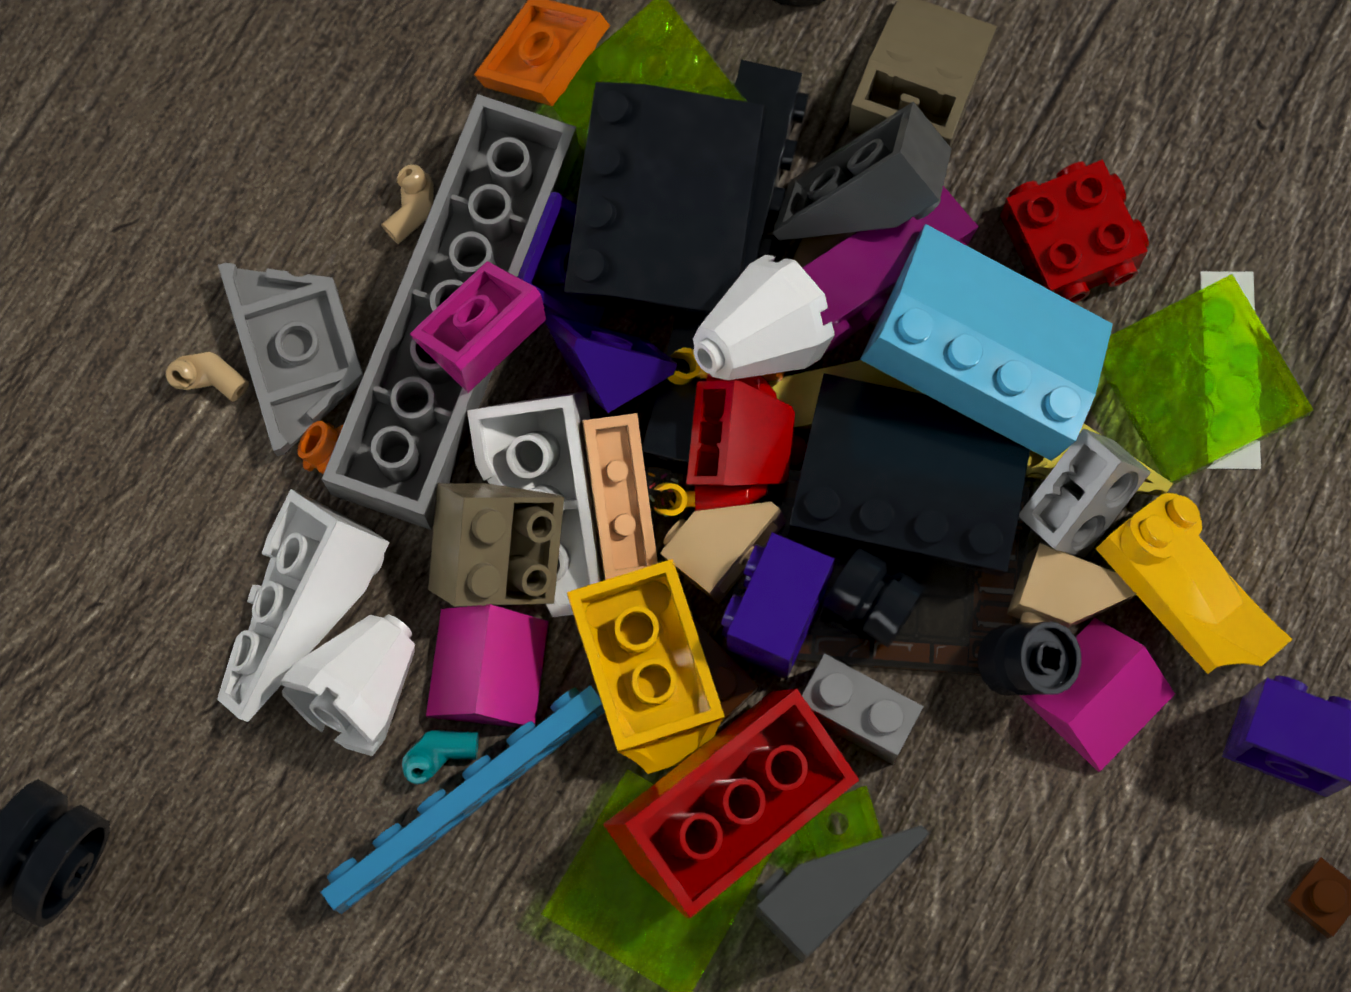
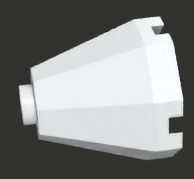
(764, 323)
(354, 682)

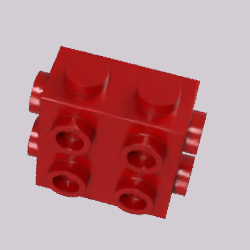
(1075, 230)

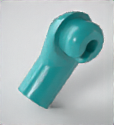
(434, 750)

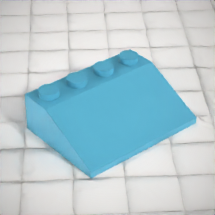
(990, 344)

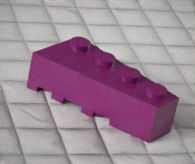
(866, 266)

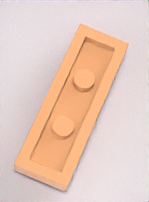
(619, 494)

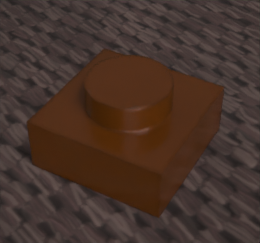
(1322, 897)

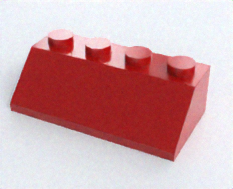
(732, 801)

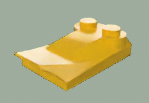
(1188, 587)
(648, 665)

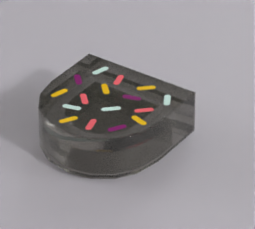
(663, 498)

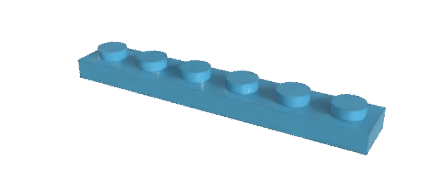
(445, 811)

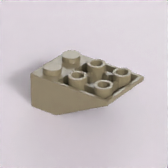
(926, 59)

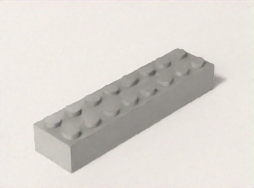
(407, 409)

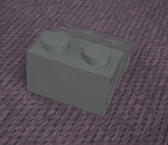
(869, 182)
(824, 892)

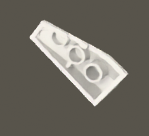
(543, 450)
(312, 579)

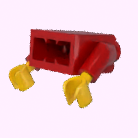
(737, 441)

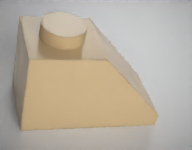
(717, 544)
(1064, 589)

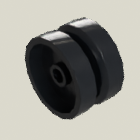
(47, 851)

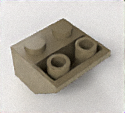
(495, 545)

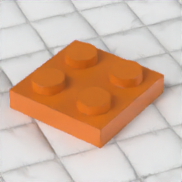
(542, 50)

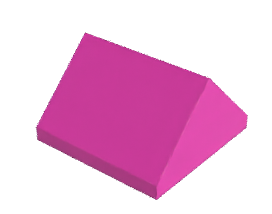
(480, 324)
(487, 666)
(1111, 697)

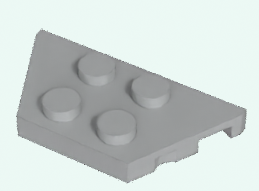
(293, 347)

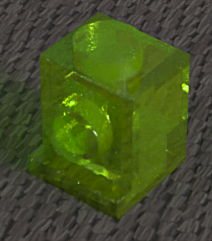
(861, 825)

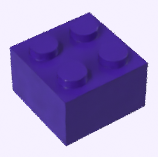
(779, 604)
(1293, 735)

